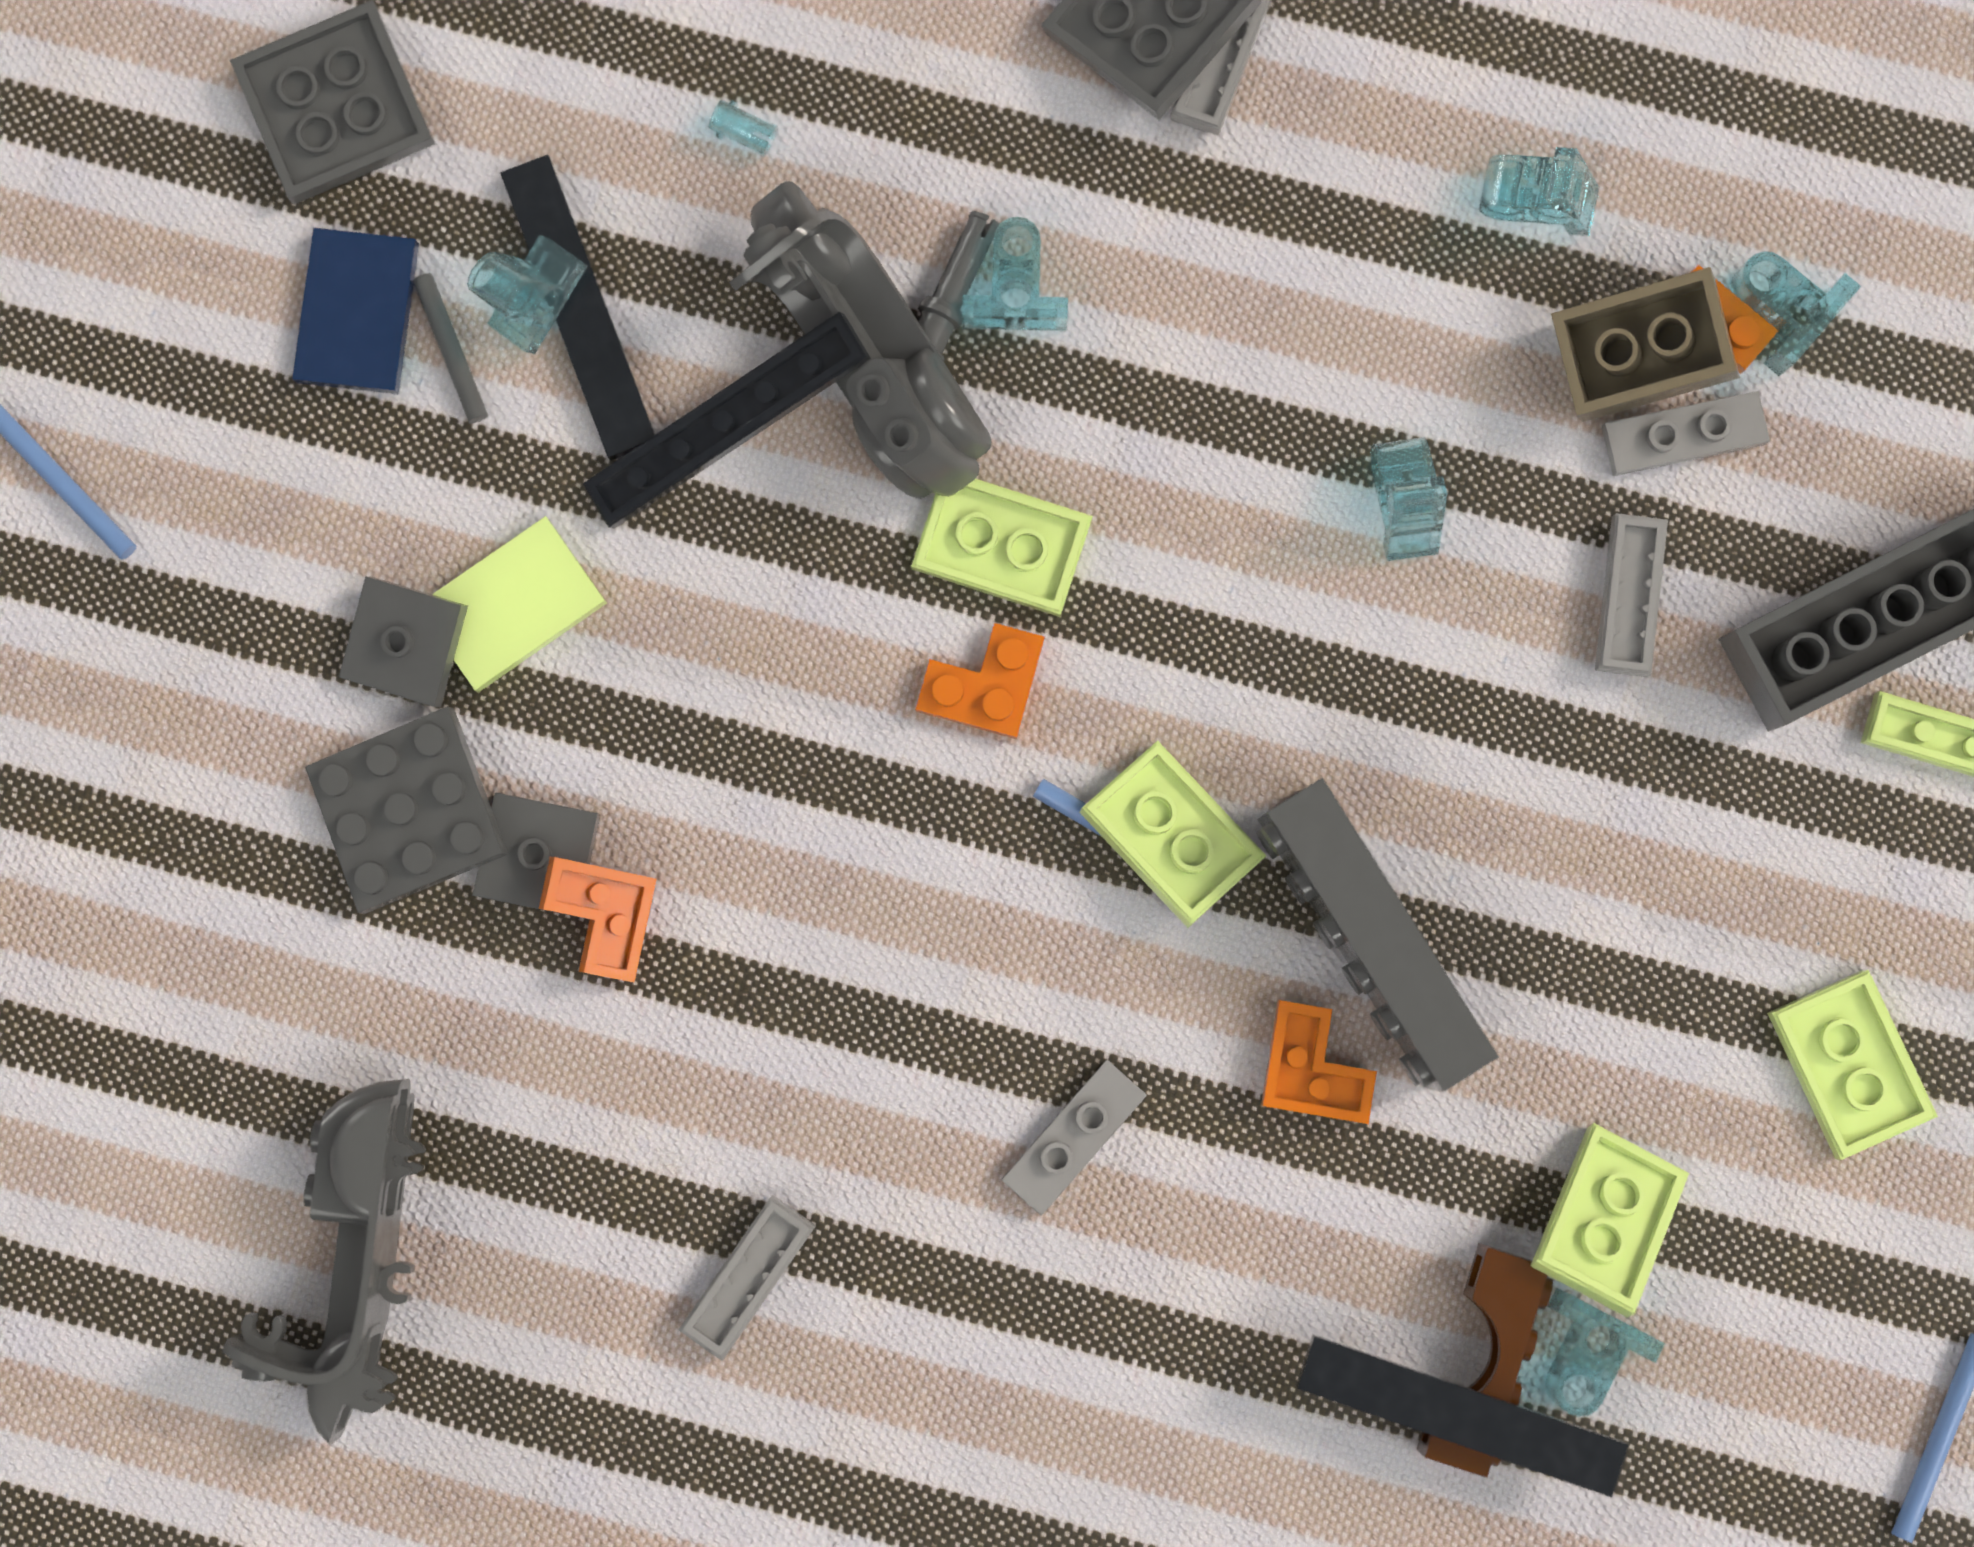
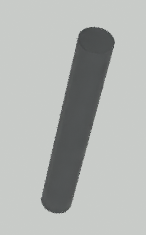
(450, 348)

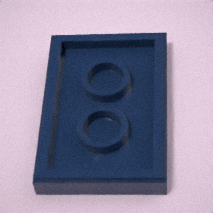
(355, 311)

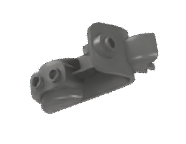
(902, 398)
(361, 1186)

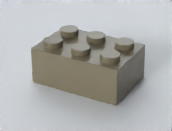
(1645, 345)

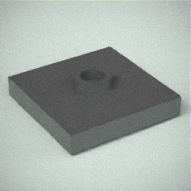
(403, 641)
(532, 835)

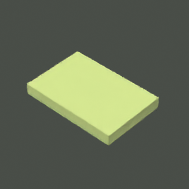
(1003, 545)
(519, 602)
(1172, 834)
(1852, 1064)
(1610, 1220)

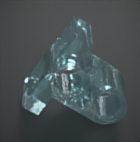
(1541, 190)
(1012, 273)
(1790, 288)
(526, 291)
(1408, 498)
(1597, 1368)

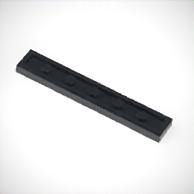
(585, 316)
(727, 420)
(1462, 1415)

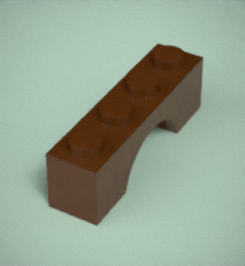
(1508, 1297)

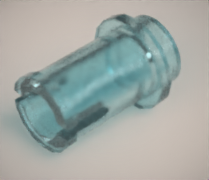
(739, 126)

